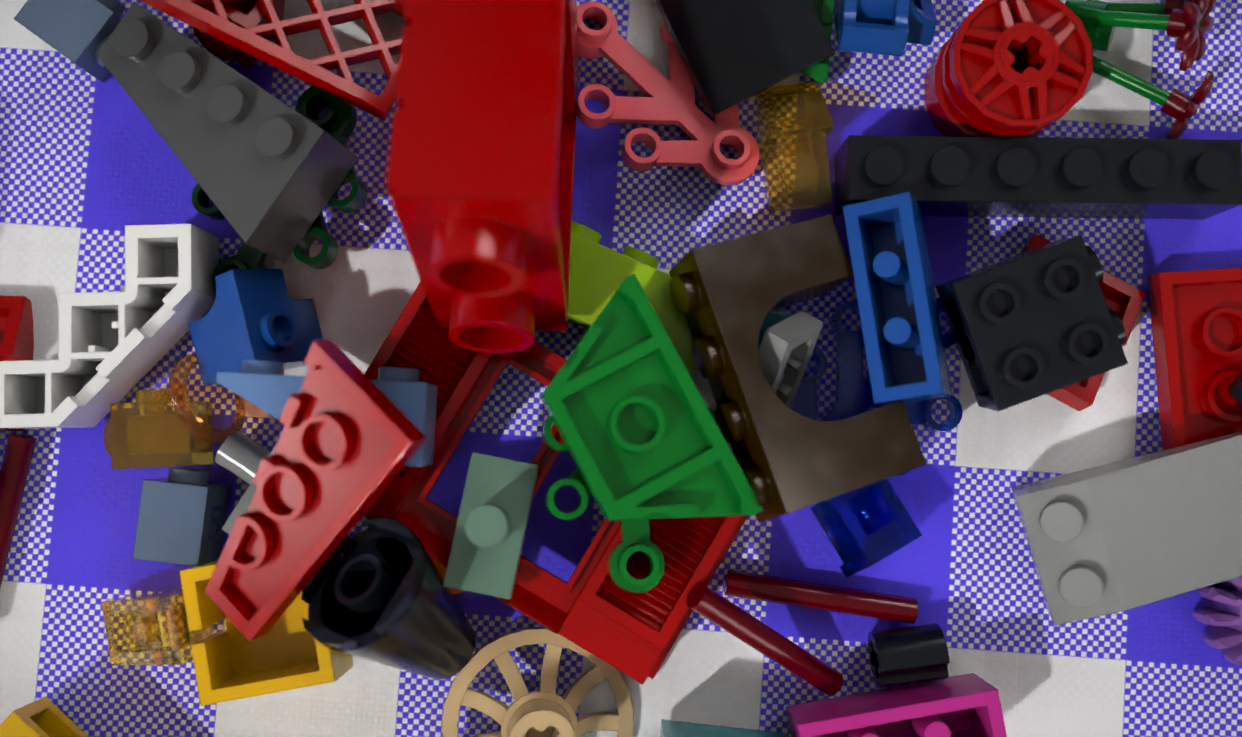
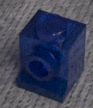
(881, 528)

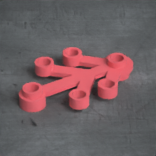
(667, 103)

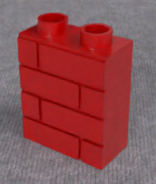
(488, 164)

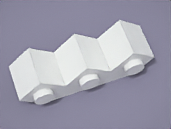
(114, 336)

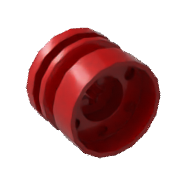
(979, 93)

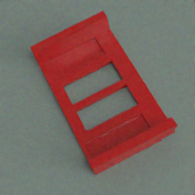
(590, 609)

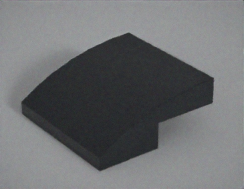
(744, 44)

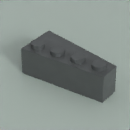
(240, 143)

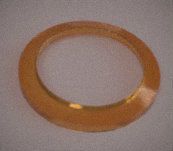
(185, 411)

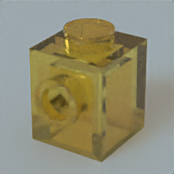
(152, 435)

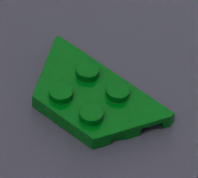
(642, 422)

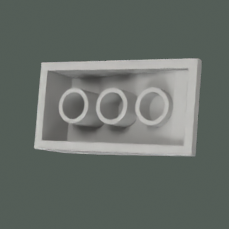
(1136, 528)

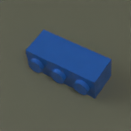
(897, 300)

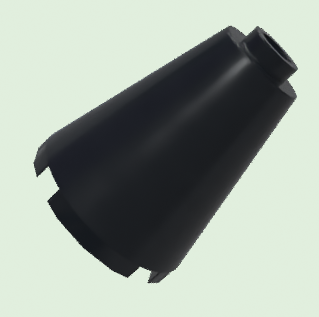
(388, 604)

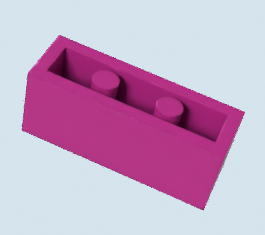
(934, 708)

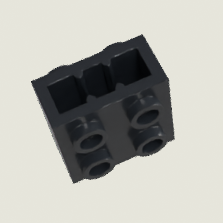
(1033, 323)

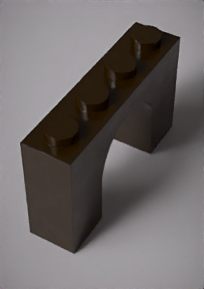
(783, 454)

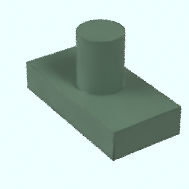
(491, 525)

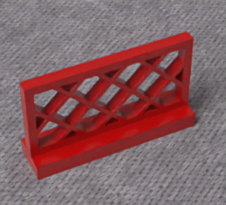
(314, 71)

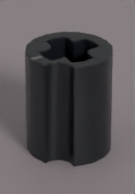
(908, 655)

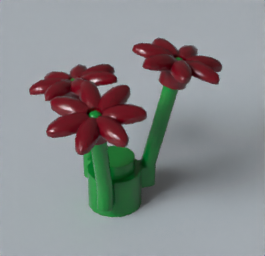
(1180, 18)

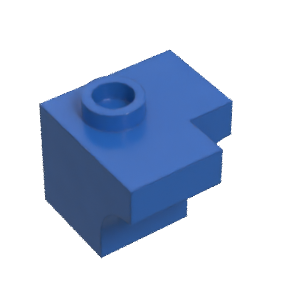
(883, 25)
(253, 322)

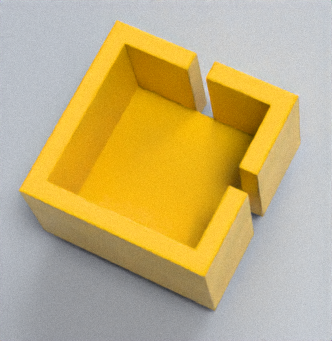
(236, 669)

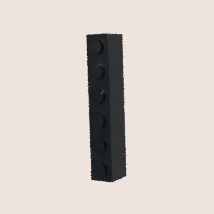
(1043, 176)

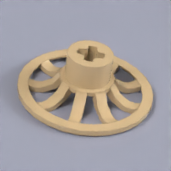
(540, 711)

